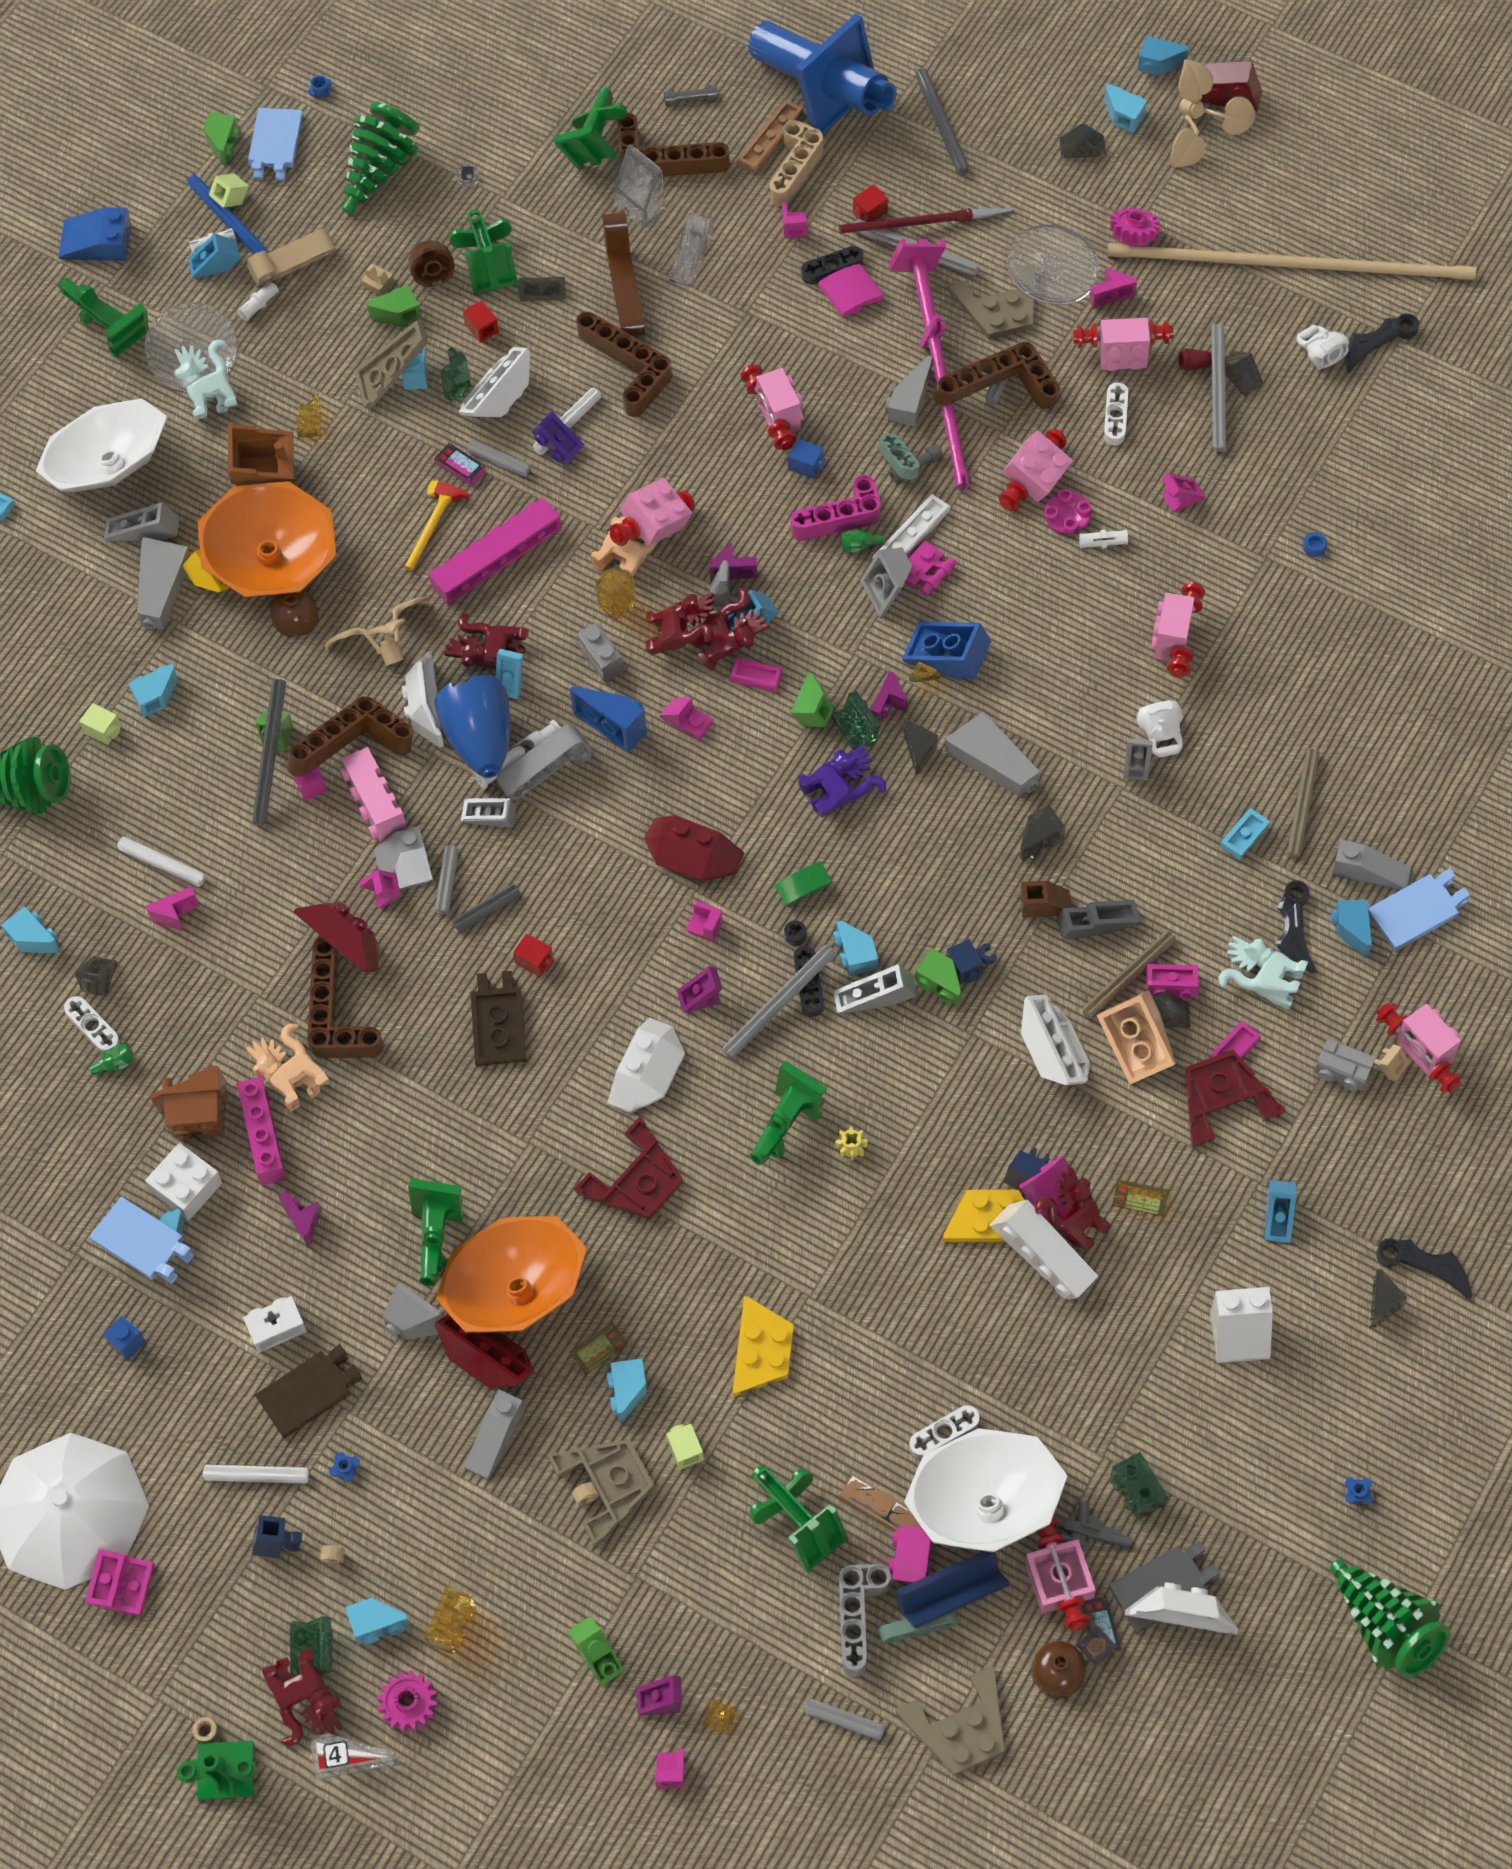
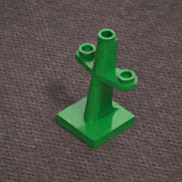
(587, 142)
(489, 265)
(121, 329)
(797, 1095)
(435, 1204)
(815, 1535)
(221, 1770)

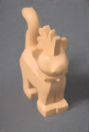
(629, 555)
(293, 1073)

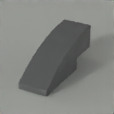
(1097, 919)

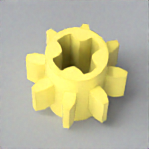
(851, 1150)

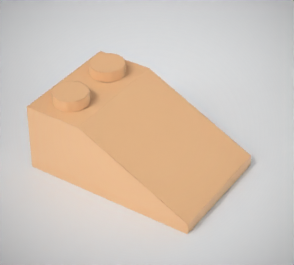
(1137, 1037)

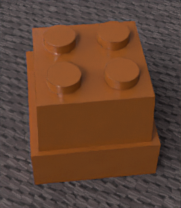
(259, 455)
(194, 1105)

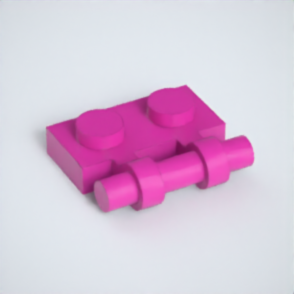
(923, 562)

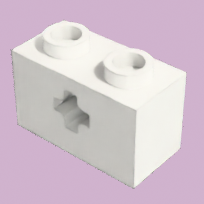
(267, 1335)

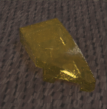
(309, 418)
(924, 672)

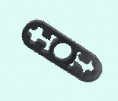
(837, 256)
(816, 989)

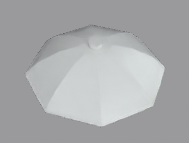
(102, 446)
(986, 1490)
(67, 1506)

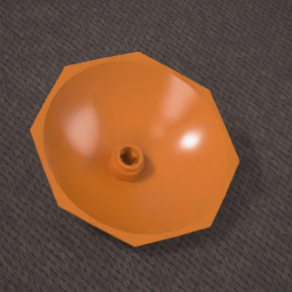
(266, 539)
(511, 1274)

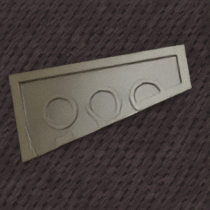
(386, 365)

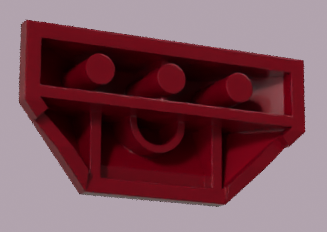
(691, 849)
(343, 932)
(484, 1355)

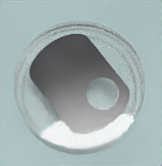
(467, 175)

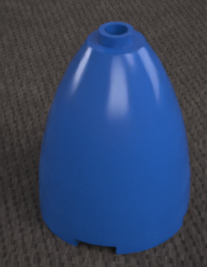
(476, 722)

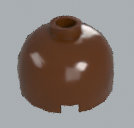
(430, 263)
(294, 613)
(1057, 1680)

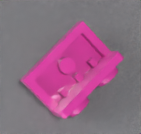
(1174, 979)

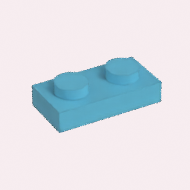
(510, 671)
(1245, 834)

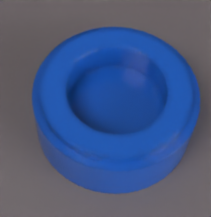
(1314, 544)

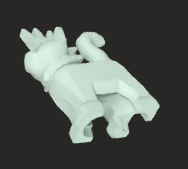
(207, 387)
(1269, 980)

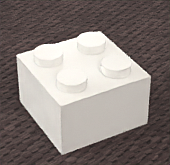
(183, 1181)

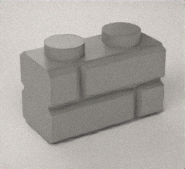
(600, 652)
(1344, 1065)

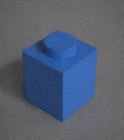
(806, 458)
(124, 1338)

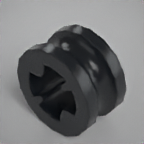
(795, 941)

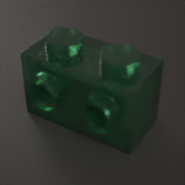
(1138, 1485)

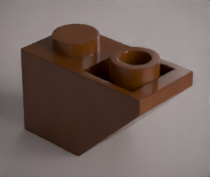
(1043, 899)

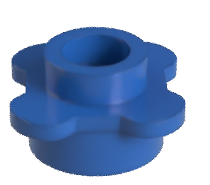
(320, 86)
(345, 1474)
(1358, 1498)

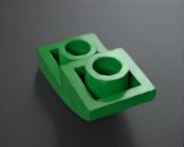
(802, 883)

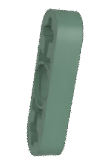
(906, 465)
(903, 1629)

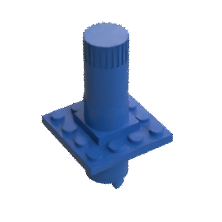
(830, 74)

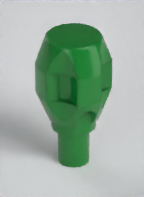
(859, 540)
(114, 1059)

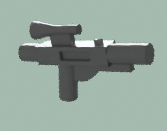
(1091, 1528)

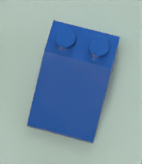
(97, 235)
(961, 642)
(611, 715)

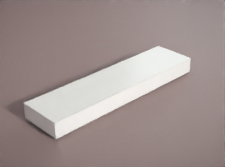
(918, 525)

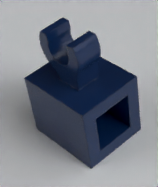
(970, 961)
(1024, 1167)
(271, 1536)

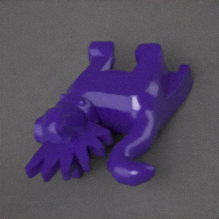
(831, 781)

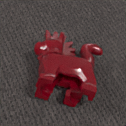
(674, 620)
(496, 638)
(724, 639)
(1079, 1215)
(296, 1688)

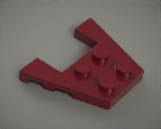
(1219, 1084)
(644, 1184)

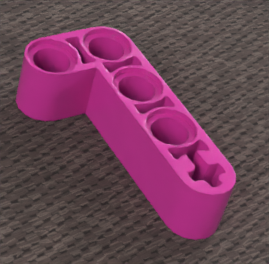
(802, 520)

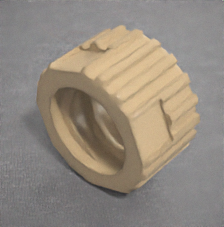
(585, 1494)
(332, 1554)
(213, 1734)

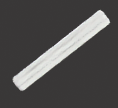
(575, 413)
(161, 861)
(256, 1474)

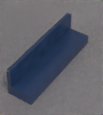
(951, 1588)

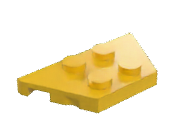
(976, 1213)
(762, 1348)

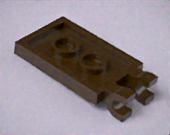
(498, 1022)
(308, 1391)

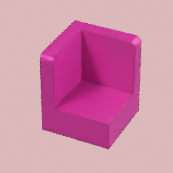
(793, 223)
(311, 784)
(384, 886)
(705, 921)
(670, 1769)

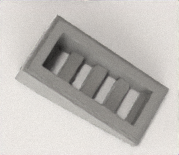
(721, 585)
(503, 816)

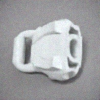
(1324, 347)
(1161, 723)

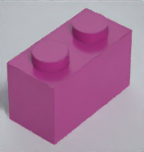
(912, 1554)

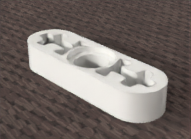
(1120, 406)
(89, 1015)
(957, 1415)

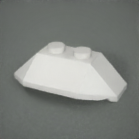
(499, 386)
(421, 693)
(1053, 1042)
(646, 1067)
(1183, 1608)

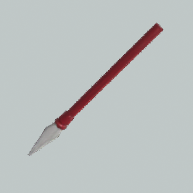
(958, 216)

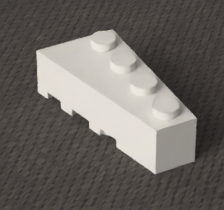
(1044, 1249)

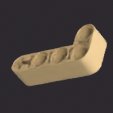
(806, 149)
(290, 257)

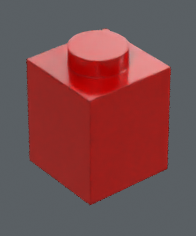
(870, 204)
(480, 321)
(533, 955)

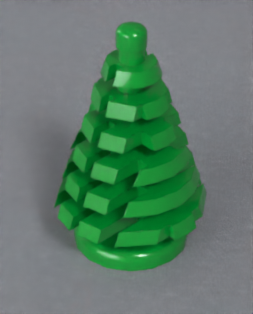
(377, 151)
(33, 775)
(1392, 1620)

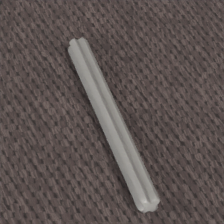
(947, 259)
(1218, 387)
(778, 1001)

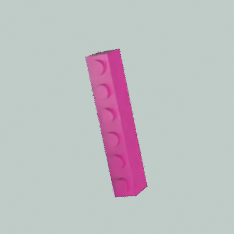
(495, 551)

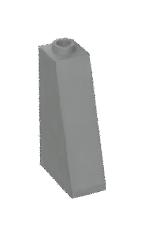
(159, 580)
(993, 754)

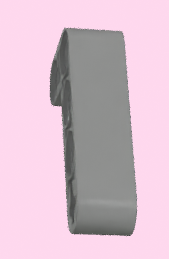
(544, 760)
(856, 1620)

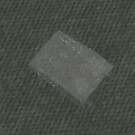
(639, 187)

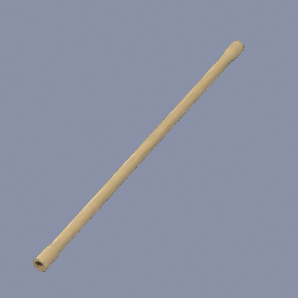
(1455, 272)

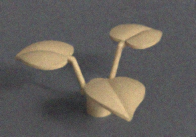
(1193, 83)
(389, 648)

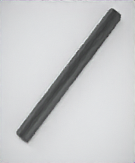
(942, 121)
(269, 751)

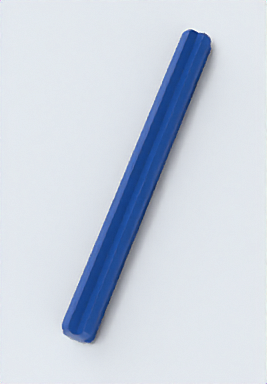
(226, 215)

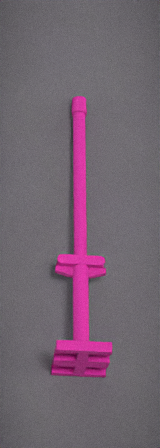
(920, 260)

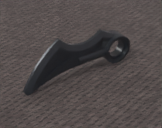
(1363, 344)
(1292, 940)
(1442, 1266)

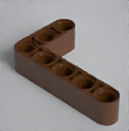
(675, 159)
(622, 273)
(652, 366)
(997, 372)
(358, 717)
(326, 1008)

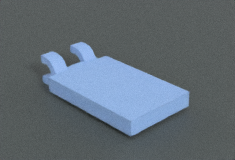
(275, 141)
(1417, 909)
(140, 1240)

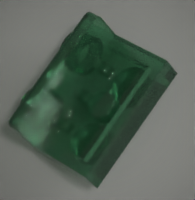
(455, 375)
(857, 722)
(312, 1634)

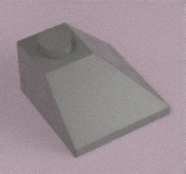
(886, 577)
(406, 857)
(410, 1315)

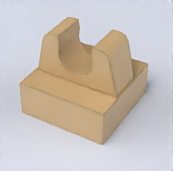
(377, 279)
(1393, 1062)

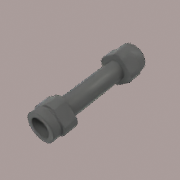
(709, 93)
(932, 454)

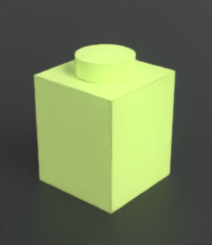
(228, 190)
(100, 724)
(684, 1446)

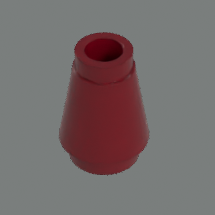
(1194, 359)

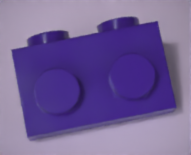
(557, 438)

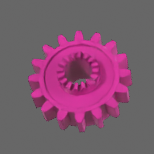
(1134, 226)
(400, 1689)

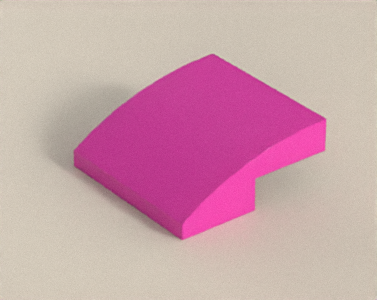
(850, 289)
(1044, 1184)
(120, 1583)

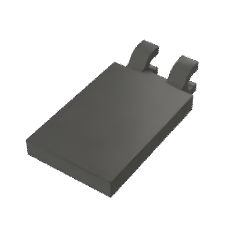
(1170, 1567)

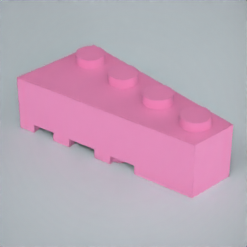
(374, 795)

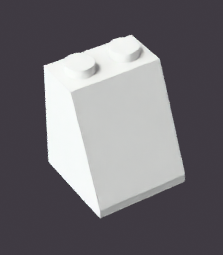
(1242, 1324)

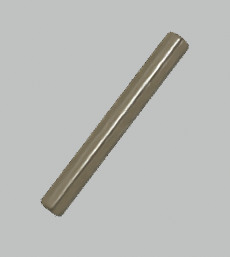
(1303, 803)
(1128, 975)

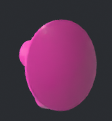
(1067, 512)

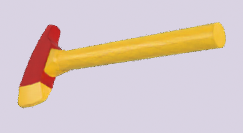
(446, 494)

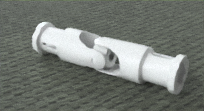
(517, 751)

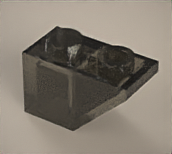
(1041, 831)

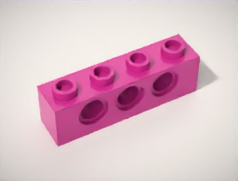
(261, 1131)

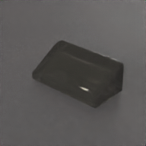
(542, 288)

